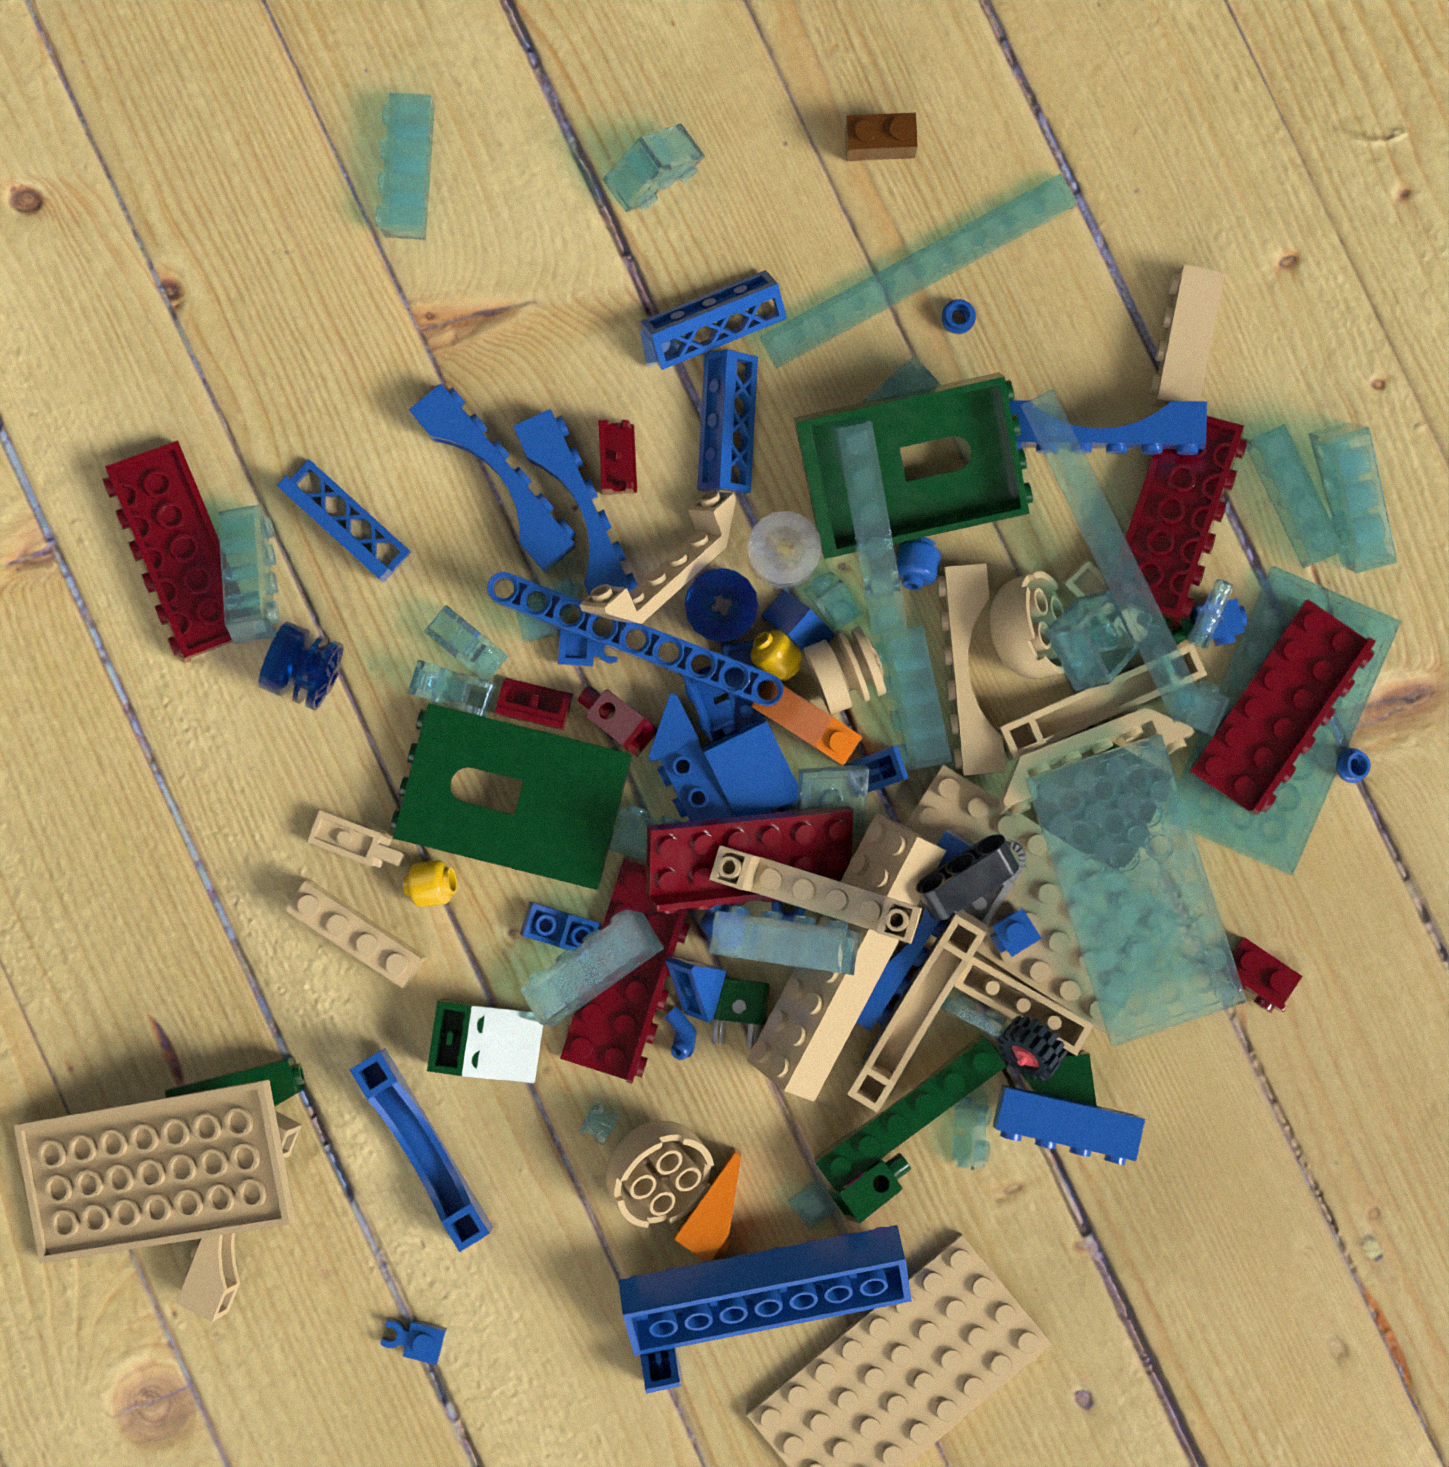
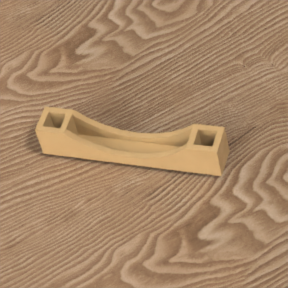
(1087, 708)
(979, 744)
(917, 1010)
(213, 1275)

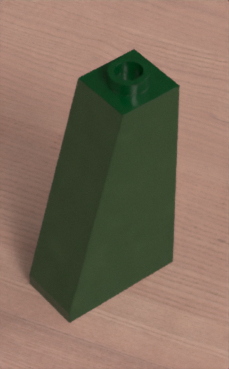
(283, 1075)

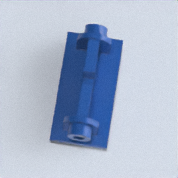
(714, 718)

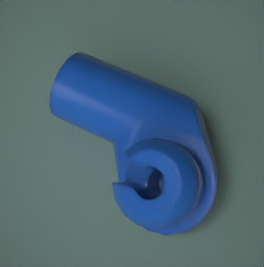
(684, 1035)

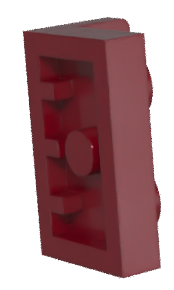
(1264, 976)

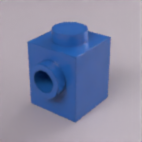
(1233, 624)
(1014, 932)

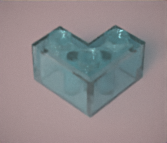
(652, 166)

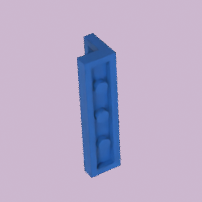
(713, 308)
(721, 420)
(330, 524)

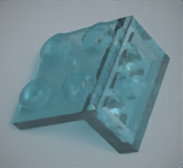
(631, 831)

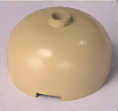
(1019, 622)
(658, 1173)

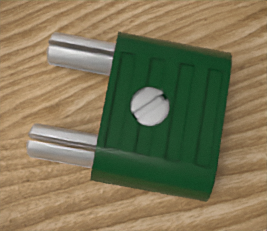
(742, 1003)

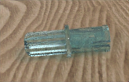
(1210, 614)

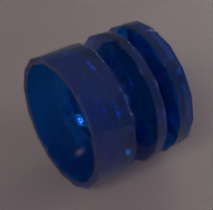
(703, 595)
(309, 669)

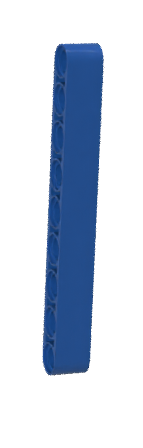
(617, 640)

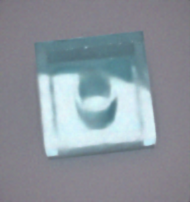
(1092, 640)

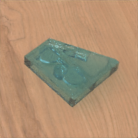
(964, 1009)

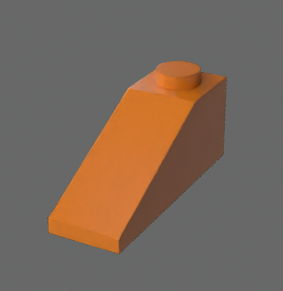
(809, 724)
(710, 1221)

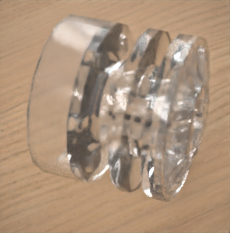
(774, 568)

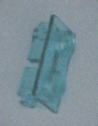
(973, 1145)

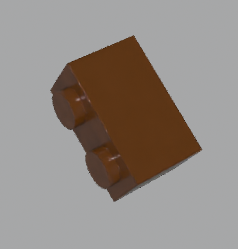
(881, 136)

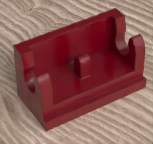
(617, 457)
(534, 704)

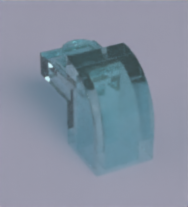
(466, 643)
(451, 688)

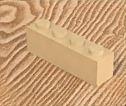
(1187, 336)
(355, 933)
(1016, 999)

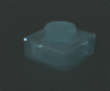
(812, 1204)

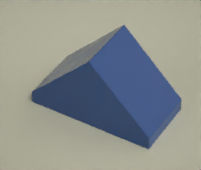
(797, 621)
(674, 730)
(884, 768)
(696, 986)
(661, 1370)

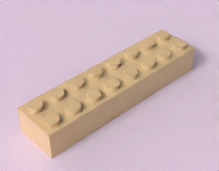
(823, 1006)

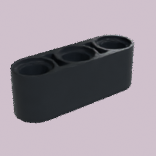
(967, 877)

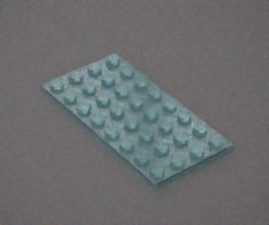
(1283, 831)
(1136, 889)

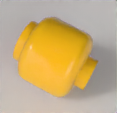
(776, 654)
(430, 883)

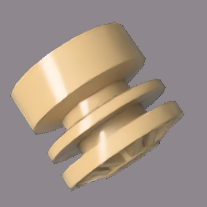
(845, 670)

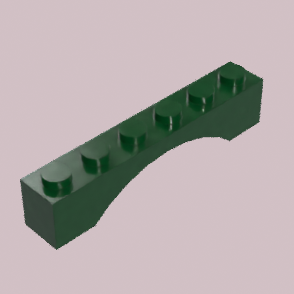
(910, 1113)

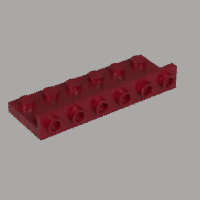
(1178, 513)
(175, 544)
(1282, 708)
(684, 853)
(617, 1023)

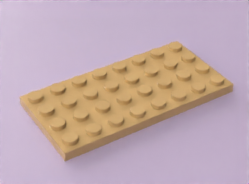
(1055, 961)
(155, 1172)
(904, 1370)

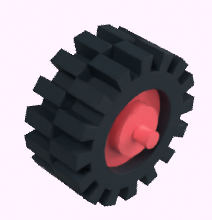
(1031, 1048)

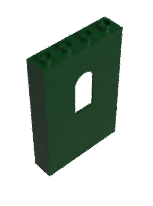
(977, 494)
(562, 809)

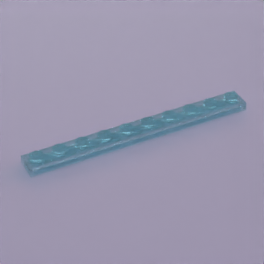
(918, 271)
(1113, 556)

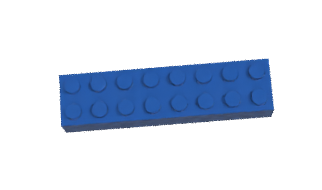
(765, 1290)

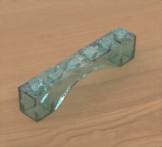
(871, 526)

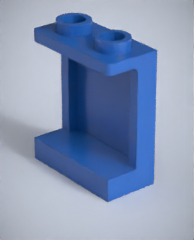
(752, 770)

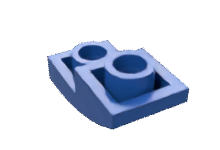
(556, 926)

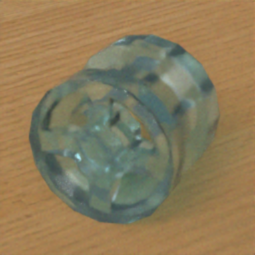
(599, 1123)

